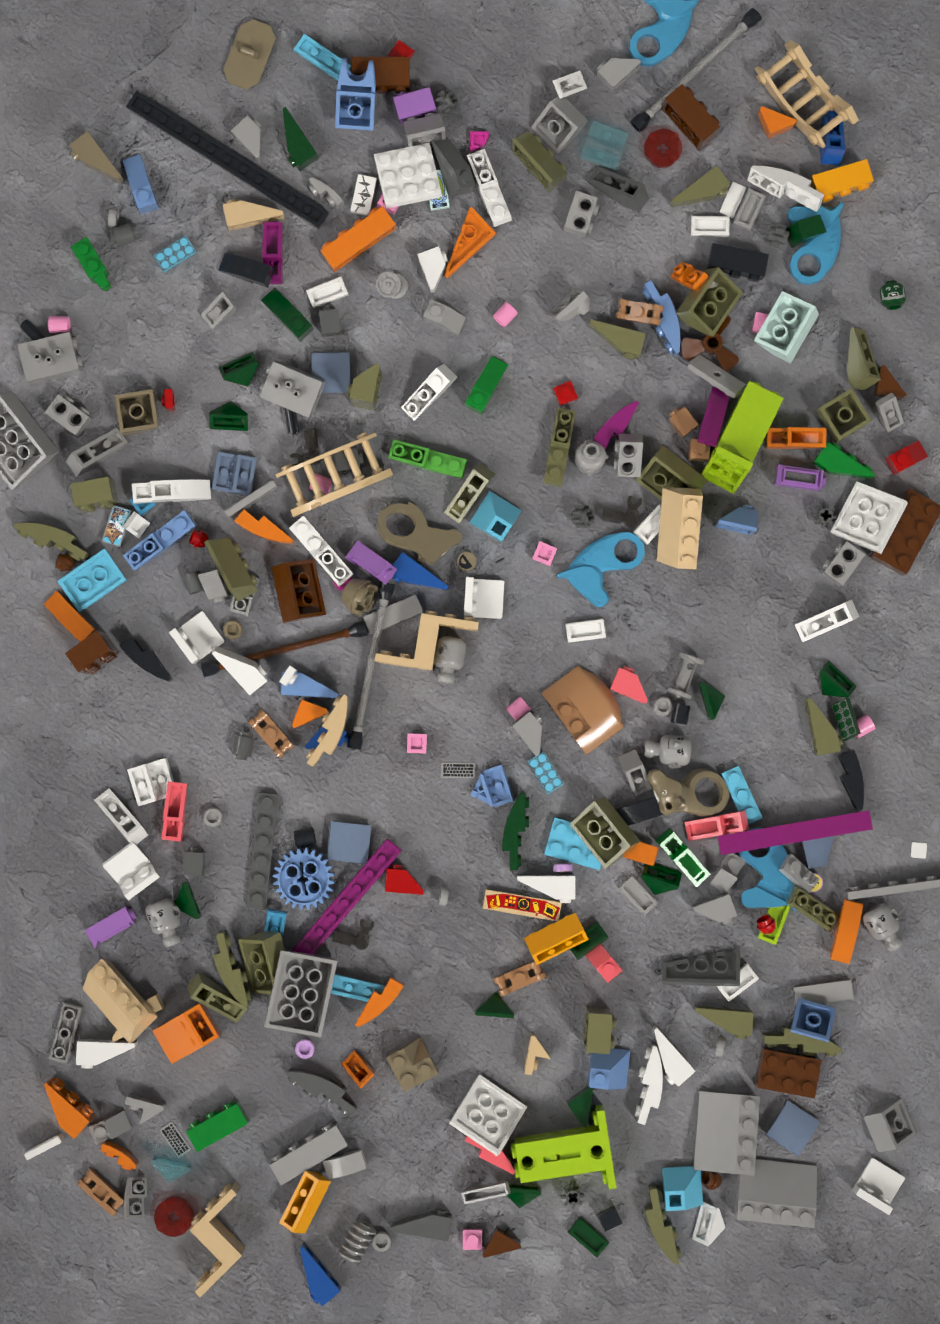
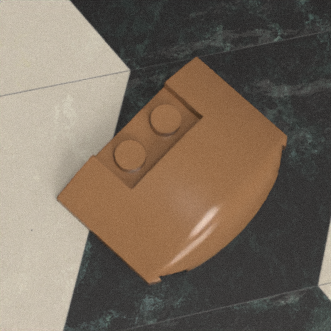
(585, 708)

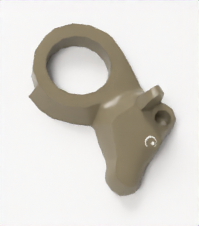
(424, 540)
(680, 796)

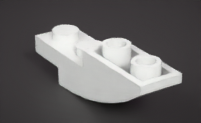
(781, 182)
(489, 188)
(171, 491)
(321, 551)
(652, 1076)

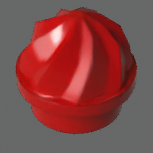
(198, 538)
(766, 924)

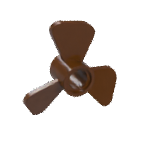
(693, 347)

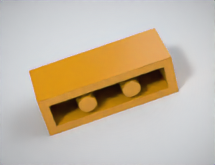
(843, 180)
(556, 938)
(305, 1202)

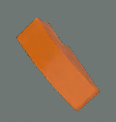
(795, 438)
(263, 528)
(69, 616)
(846, 931)
(380, 1001)

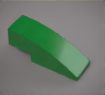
(682, 857)

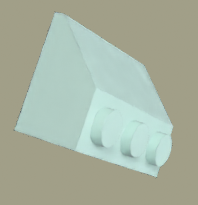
(786, 326)

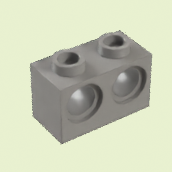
(577, 213)
(67, 417)
(631, 455)
(846, 566)

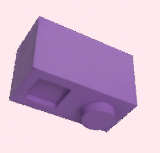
(414, 104)

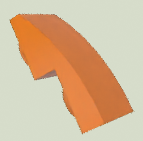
(689, 276)
(643, 853)
(125, 1158)

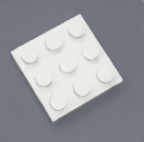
(407, 175)
(869, 517)
(488, 1115)

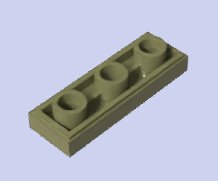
(812, 909)

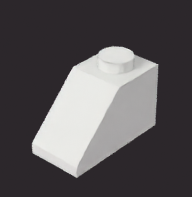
(433, 266)

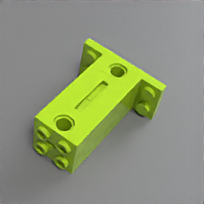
(742, 437)
(566, 1152)

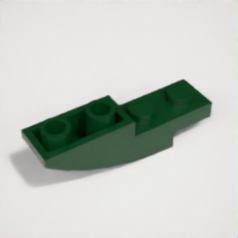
(515, 823)

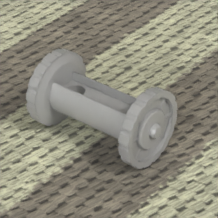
(392, 285)
(685, 676)

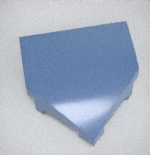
(493, 787)

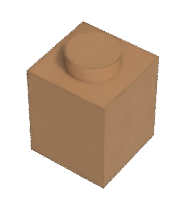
(682, 421)
(698, 451)

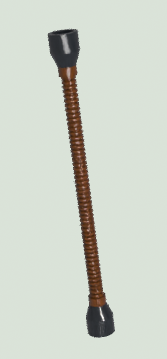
(356, 630)

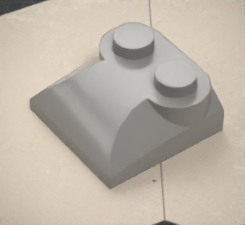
(573, 304)

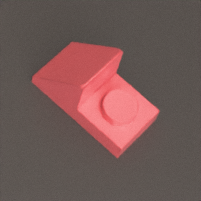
(604, 963)

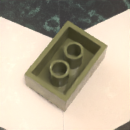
(597, 1030)

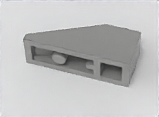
(95, 452)
(214, 586)

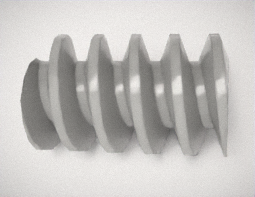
(358, 1241)

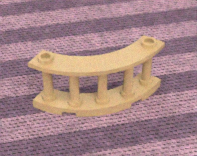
(819, 88)
(340, 489)

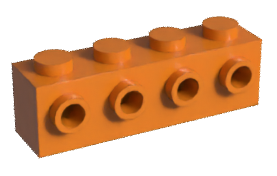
(358, 238)

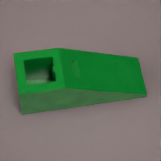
(836, 462)

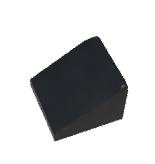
(609, 1218)

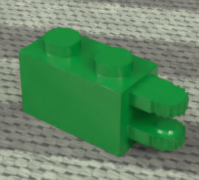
(92, 263)

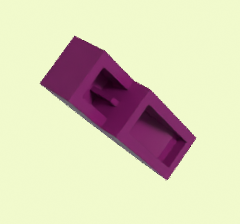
(273, 249)
(713, 417)
(615, 424)

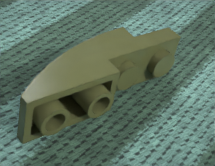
(559, 447)
(46, 535)
(232, 977)
(809, 1045)
(662, 1232)

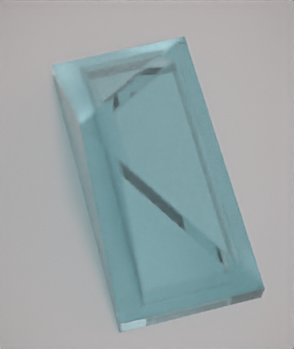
(170, 1169)

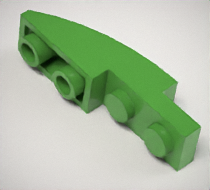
(428, 459)

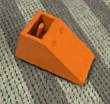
(187, 1032)
(68, 1109)

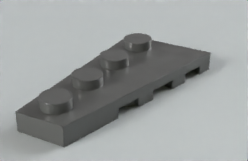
(709, 970)

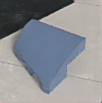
(817, 851)

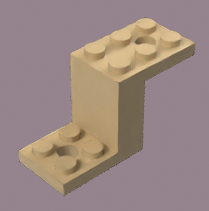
(427, 641)
(217, 1238)

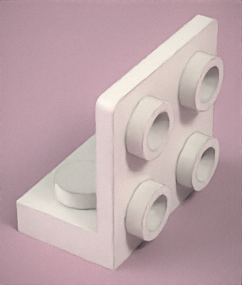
(483, 598)
(197, 637)
(131, 870)
(878, 1185)

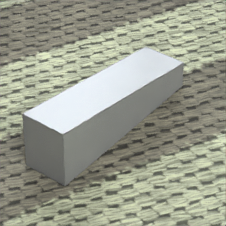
(485, 1192)

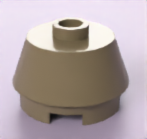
(359, 596)

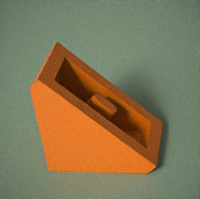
(774, 122)
(307, 712)
(358, 1069)

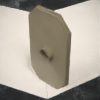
(249, 54)

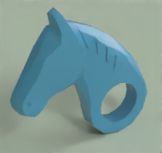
(668, 31)
(823, 247)
(588, 567)
(774, 887)

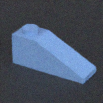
(140, 184)
(307, 687)

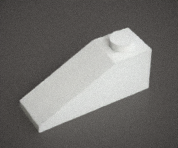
(827, 620)
(243, 669)
(121, 817)
(555, 886)
(94, 1051)
(673, 1063)

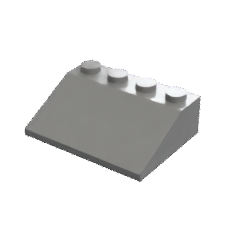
(22, 442)
(300, 993)
(726, 1133)
(778, 1194)

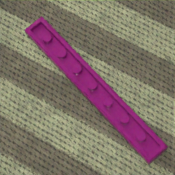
(794, 832)
(348, 898)

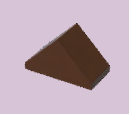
(887, 385)
(500, 1243)

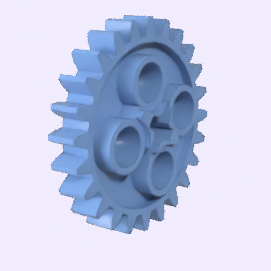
(287, 880)

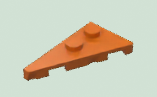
(473, 236)

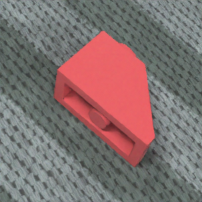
(628, 684)

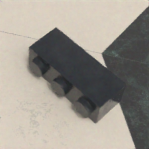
(738, 262)

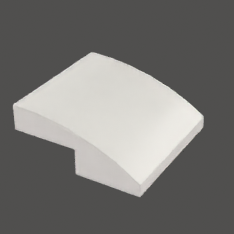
(150, 781)

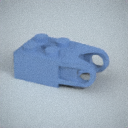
(357, 91)

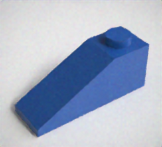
(834, 142)
(413, 573)
(320, 1281)

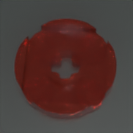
(659, 137)
(166, 1208)

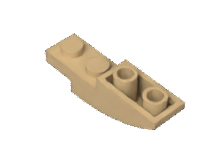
(335, 724)

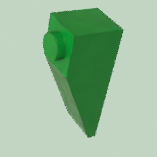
(486, 385)

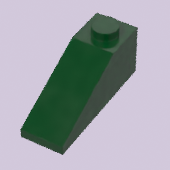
(298, 146)
(287, 314)

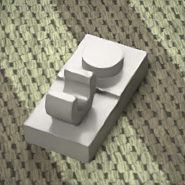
(798, 873)

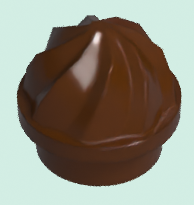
(64, 562)
(711, 1180)

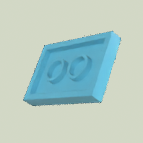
(92, 580)
(568, 846)

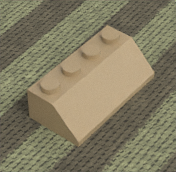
(679, 527)
(118, 1000)

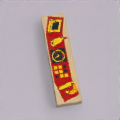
(522, 905)

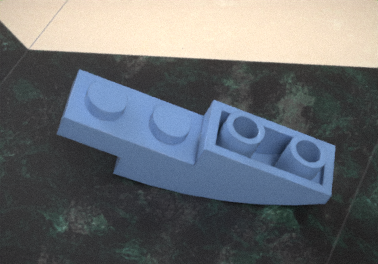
(669, 323)
(160, 540)

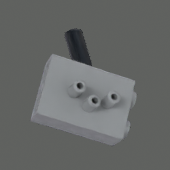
(48, 356)
(292, 390)

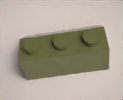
(539, 160)
(711, 304)
(365, 388)
(669, 471)
(232, 567)
(604, 832)
(261, 959)

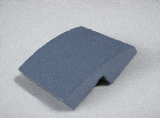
(334, 369)
(233, 473)
(348, 842)
(792, 1128)

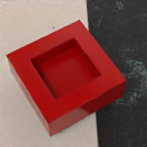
(401, 50)
(565, 393)
(168, 399)

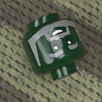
(892, 295)

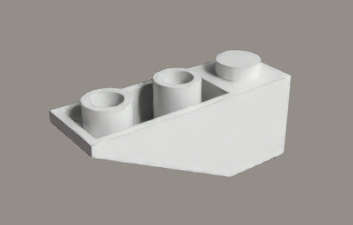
(429, 391)

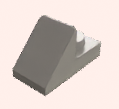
(219, 310)
(888, 412)
(727, 872)
(149, 1106)
(110, 1127)

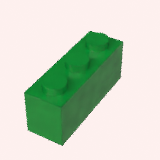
(217, 1125)

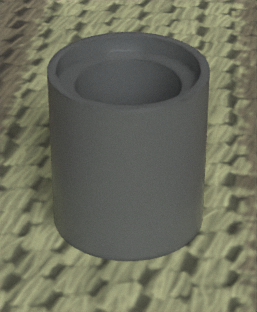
(193, 583)

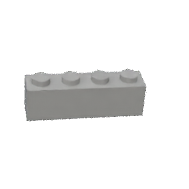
(308, 1153)

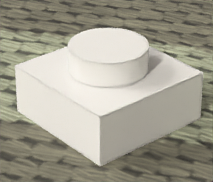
(136, 524)
(289, 676)

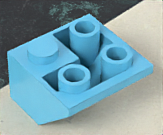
(495, 516)
(681, 1188)

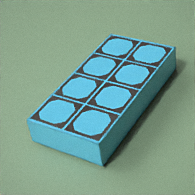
(175, 254)
(545, 772)

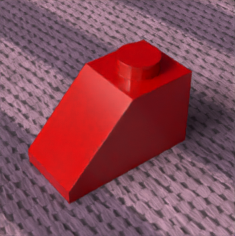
(906, 457)
(401, 881)

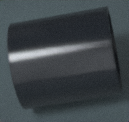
(680, 713)
(304, 837)

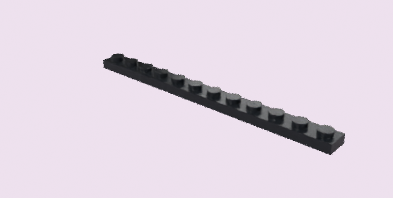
(227, 160)

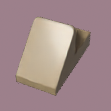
(534, 1049)

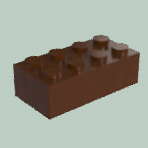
(909, 533)

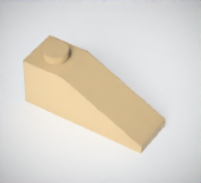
(246, 214)

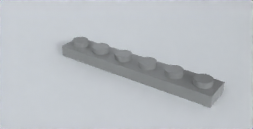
(892, 887)

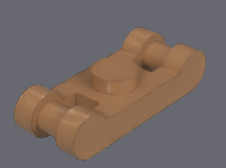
(639, 312)
(271, 733)
(519, 978)
(101, 1192)

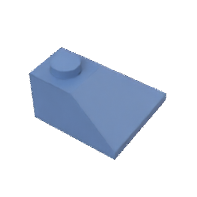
(740, 520)
(813, 1020)
(609, 1070)

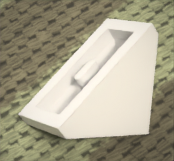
(569, 84)
(708, 1224)

